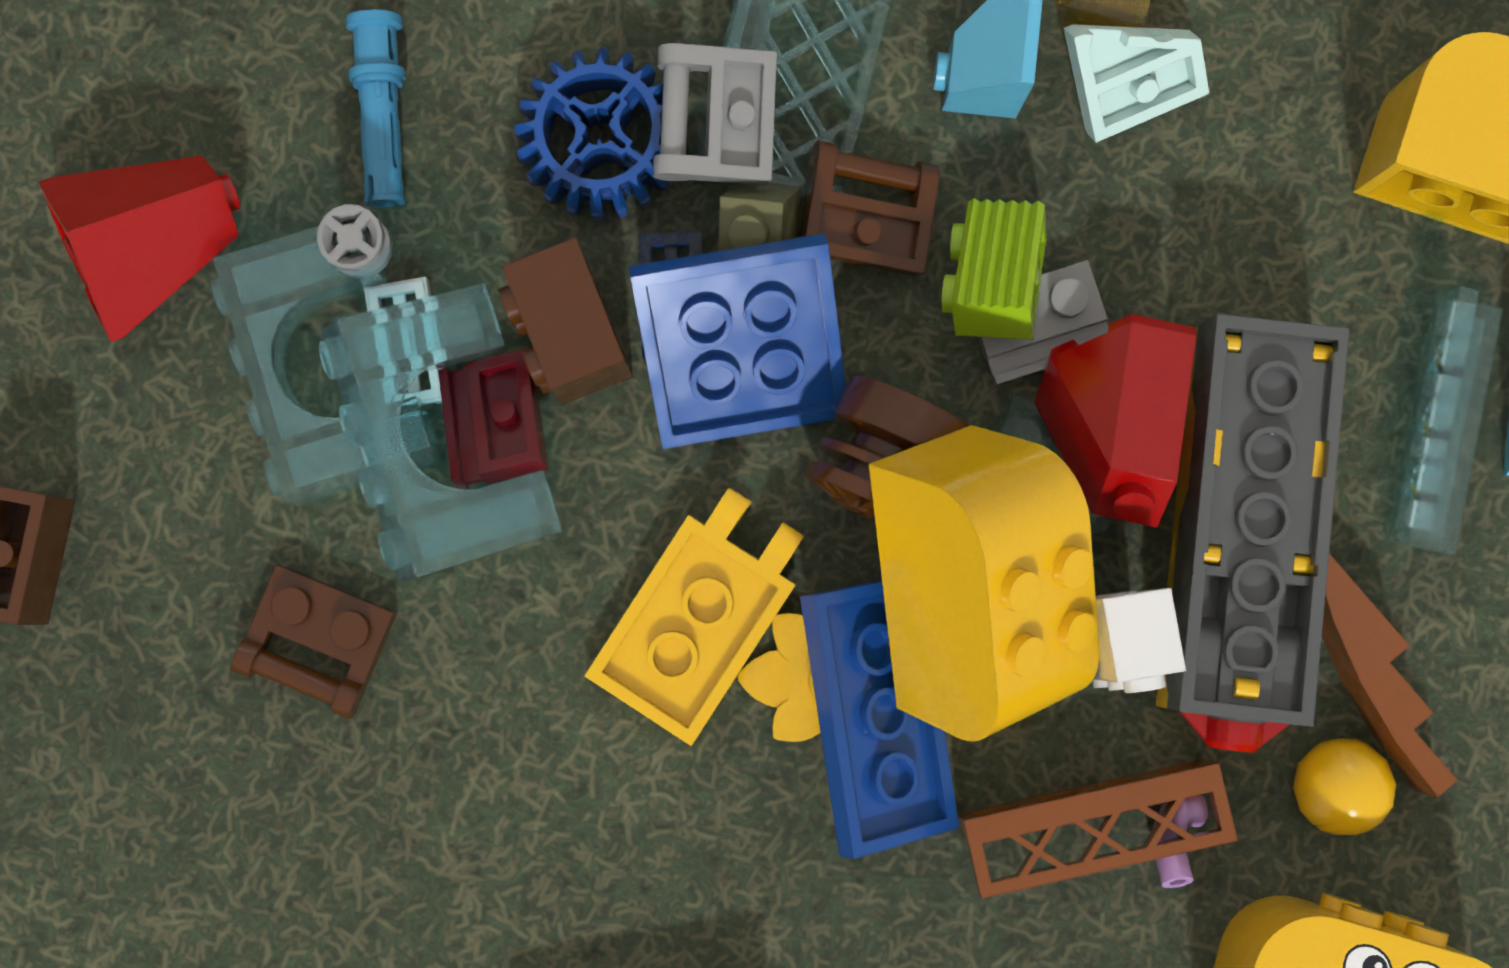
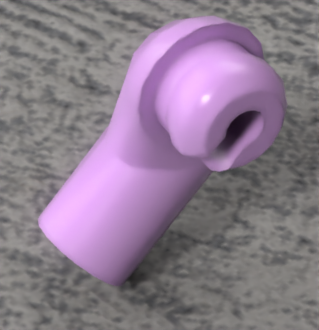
(1176, 869)

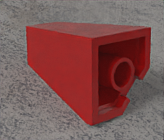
(141, 232)
(1121, 413)

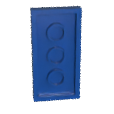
(881, 764)

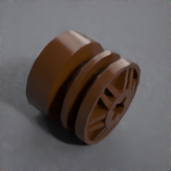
(884, 424)

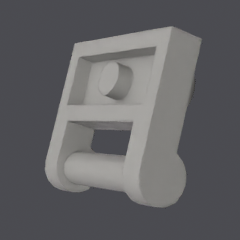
(736, 114)

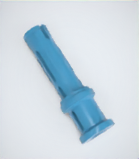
(377, 79)

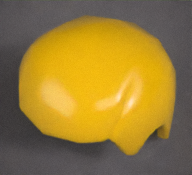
(1344, 786)

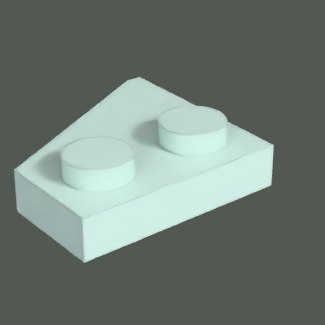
(1133, 74)

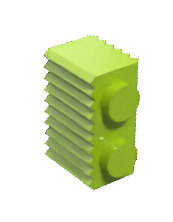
(997, 269)

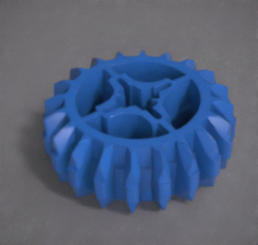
(561, 100)

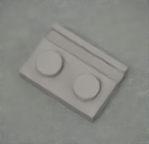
(1065, 311)

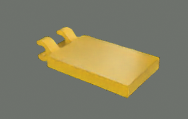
(695, 621)

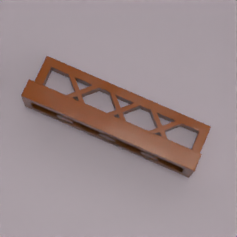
(1095, 801)

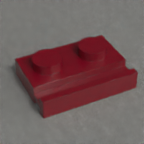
(492, 420)

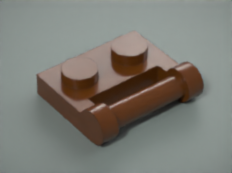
(865, 228)
(320, 620)

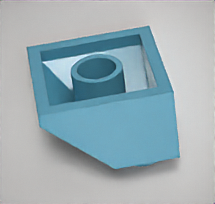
(991, 59)

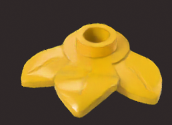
(785, 681)

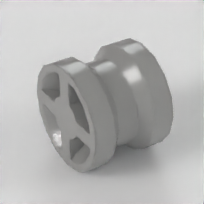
(344, 231)

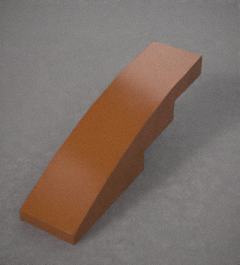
(1361, 651)

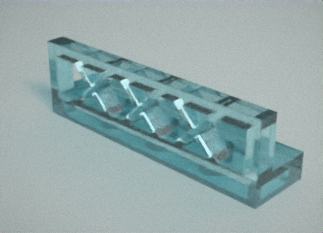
(1444, 423)

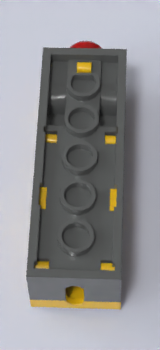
(1254, 526)

